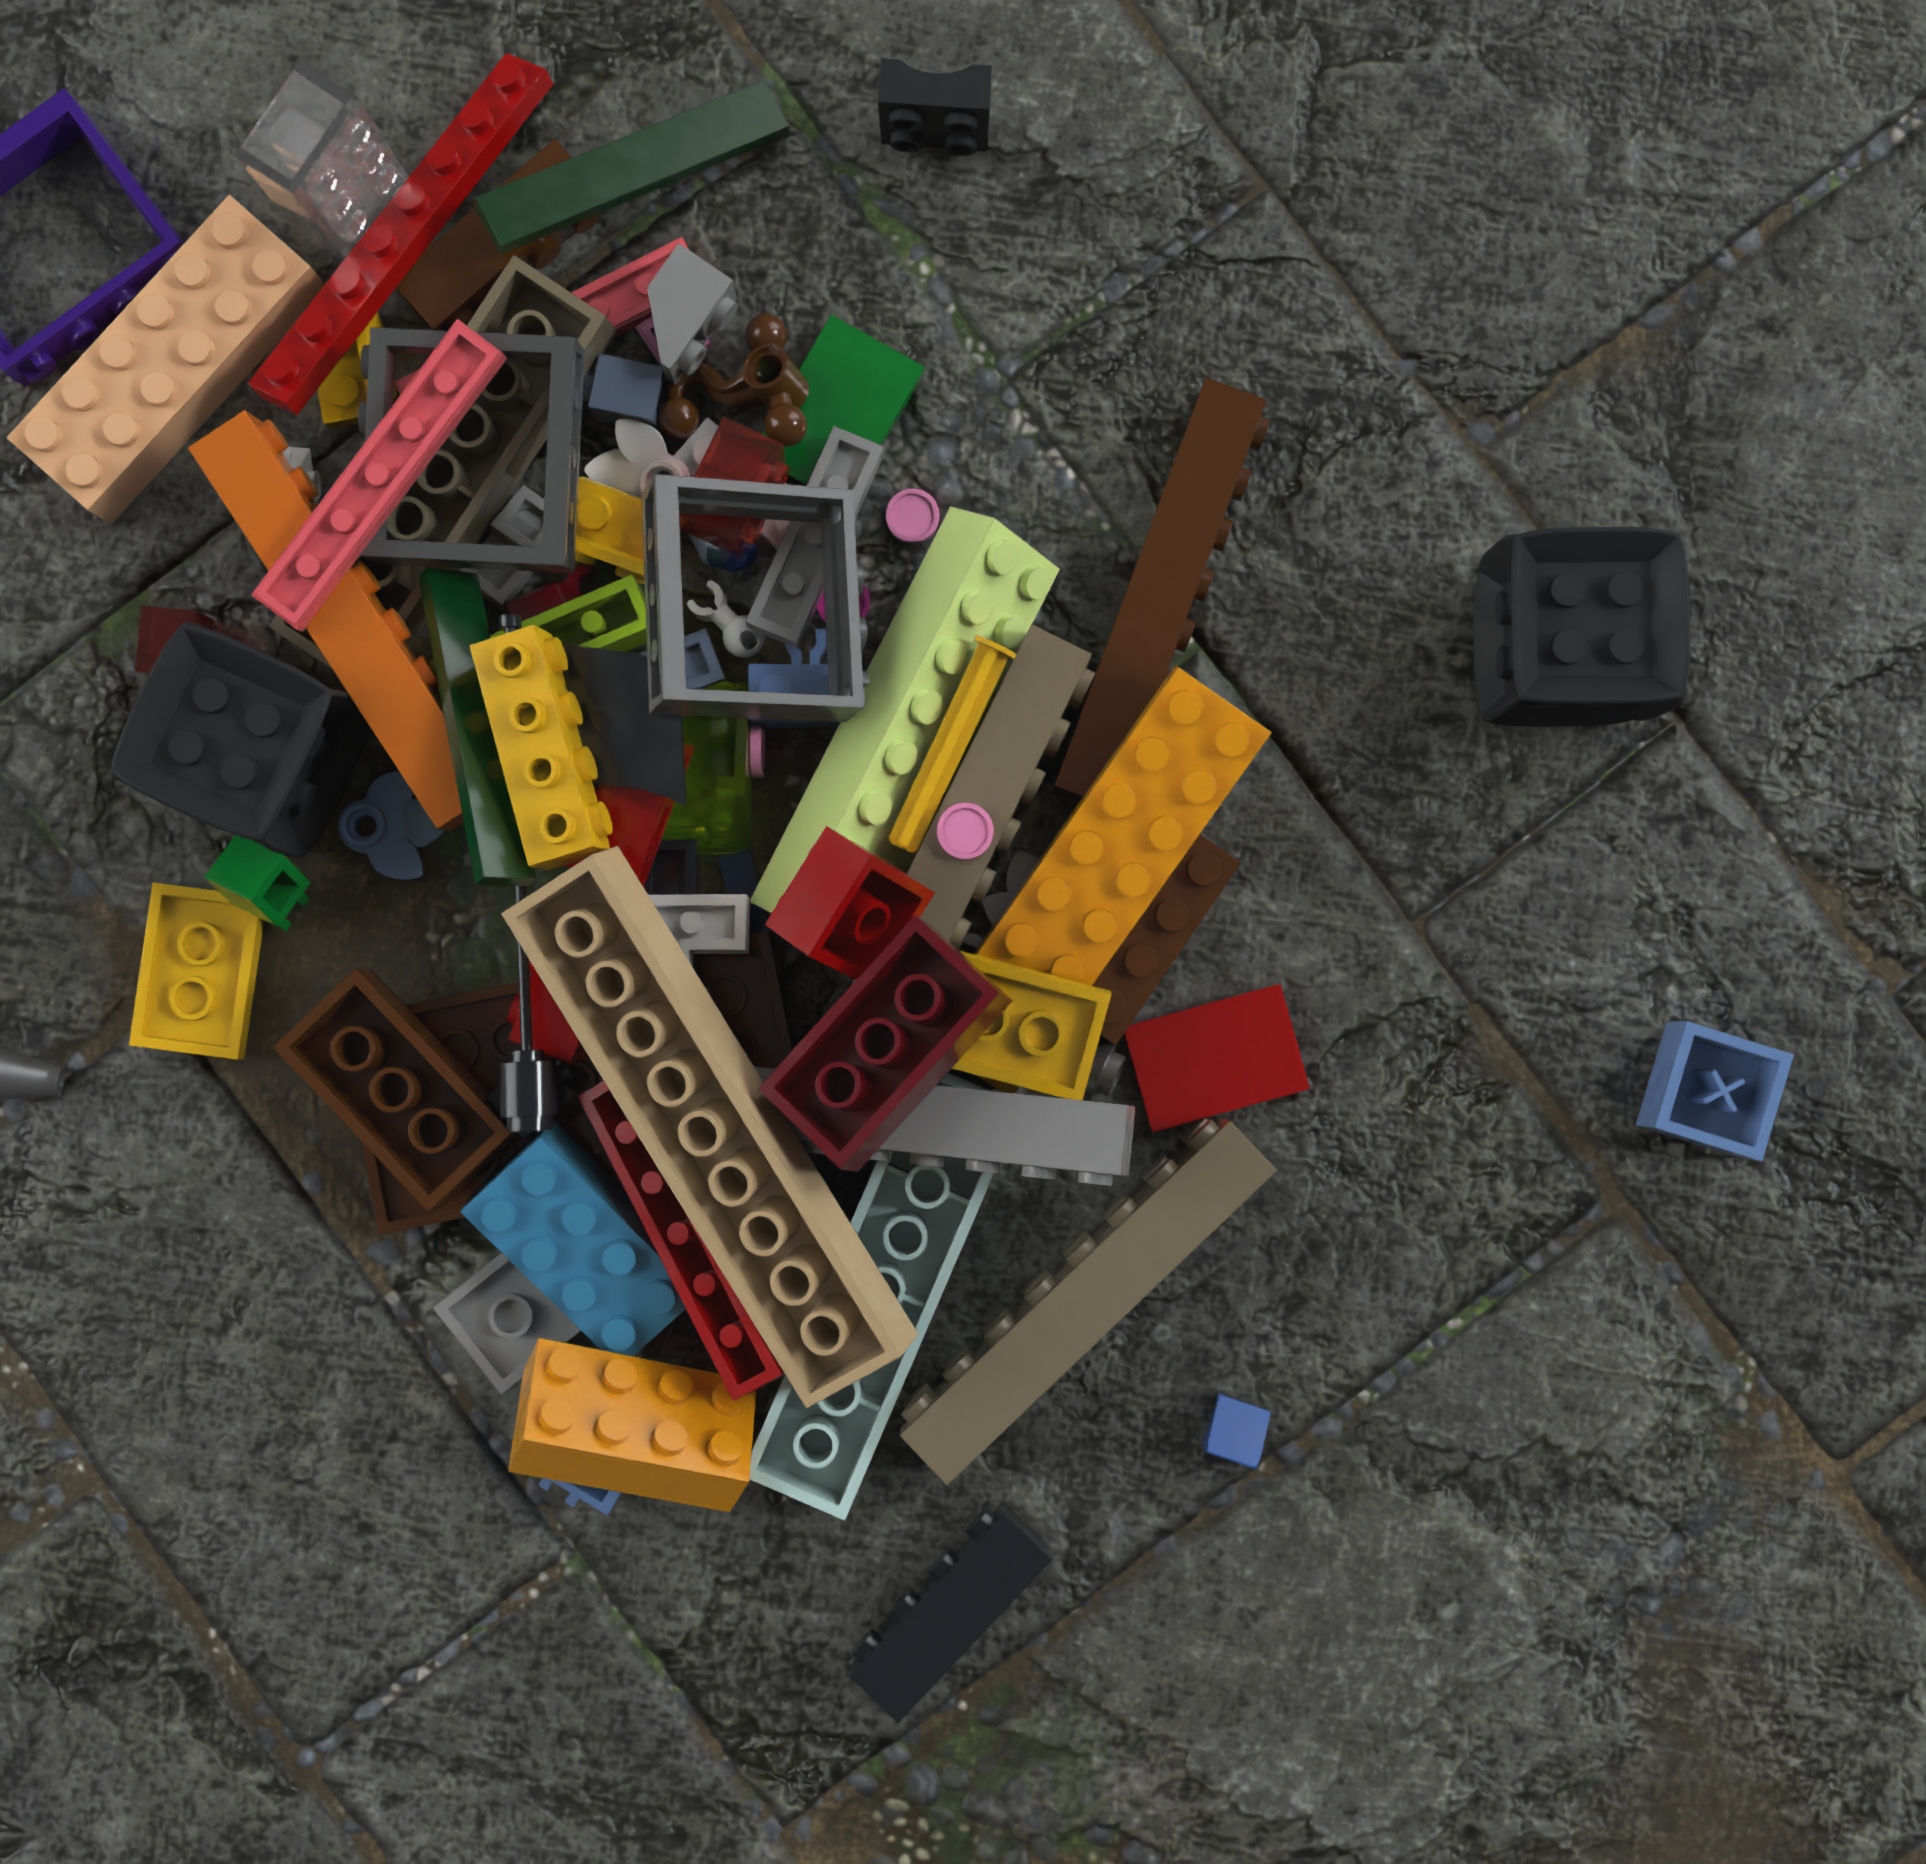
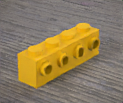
(541, 747)

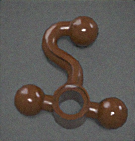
(766, 380)

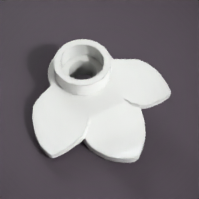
(636, 460)

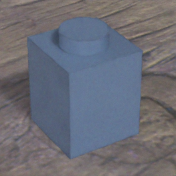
(625, 390)

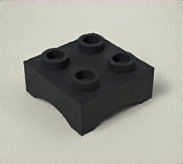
(934, 108)

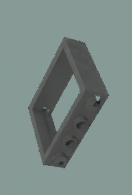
(562, 455)
(842, 578)

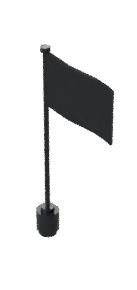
(629, 752)

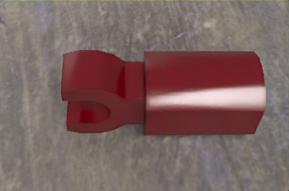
(550, 595)

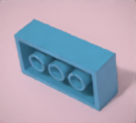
(577, 1241)

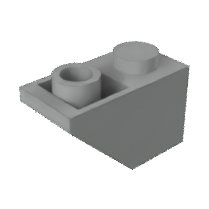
(686, 307)

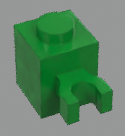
(259, 881)

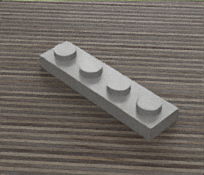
(796, 572)

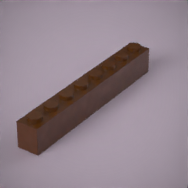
(1167, 576)

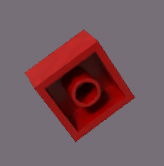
(846, 904)

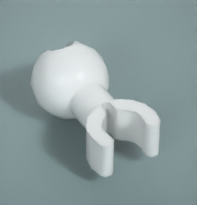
(735, 631)

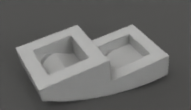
(516, 525)

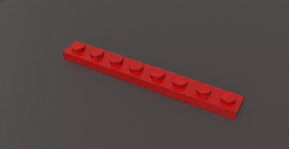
(400, 234)

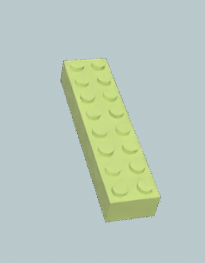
(968, 585)

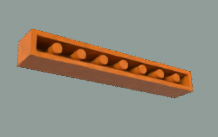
(351, 627)

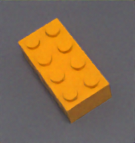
(632, 1426)

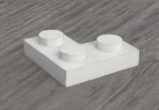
(707, 922)

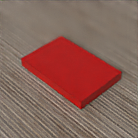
(1216, 1058)

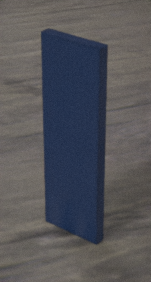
(741, 878)

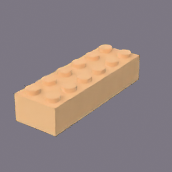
(168, 361)

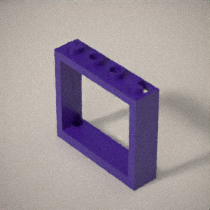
(24, 150)

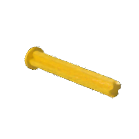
(949, 744)

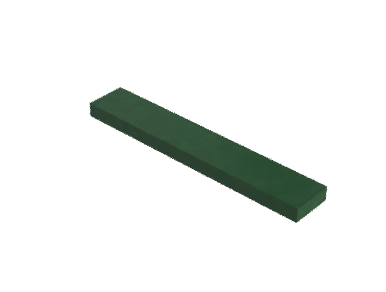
(630, 166)
(454, 622)

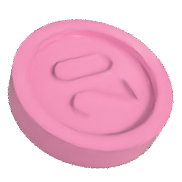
(912, 516)
(757, 751)
(965, 831)

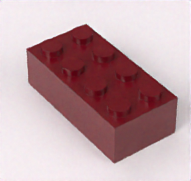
(884, 1045)

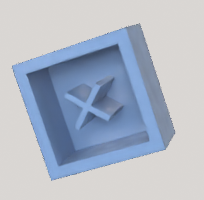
(1714, 1090)

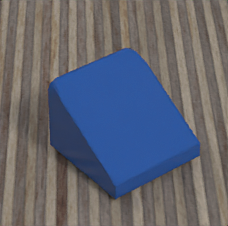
(1236, 1431)

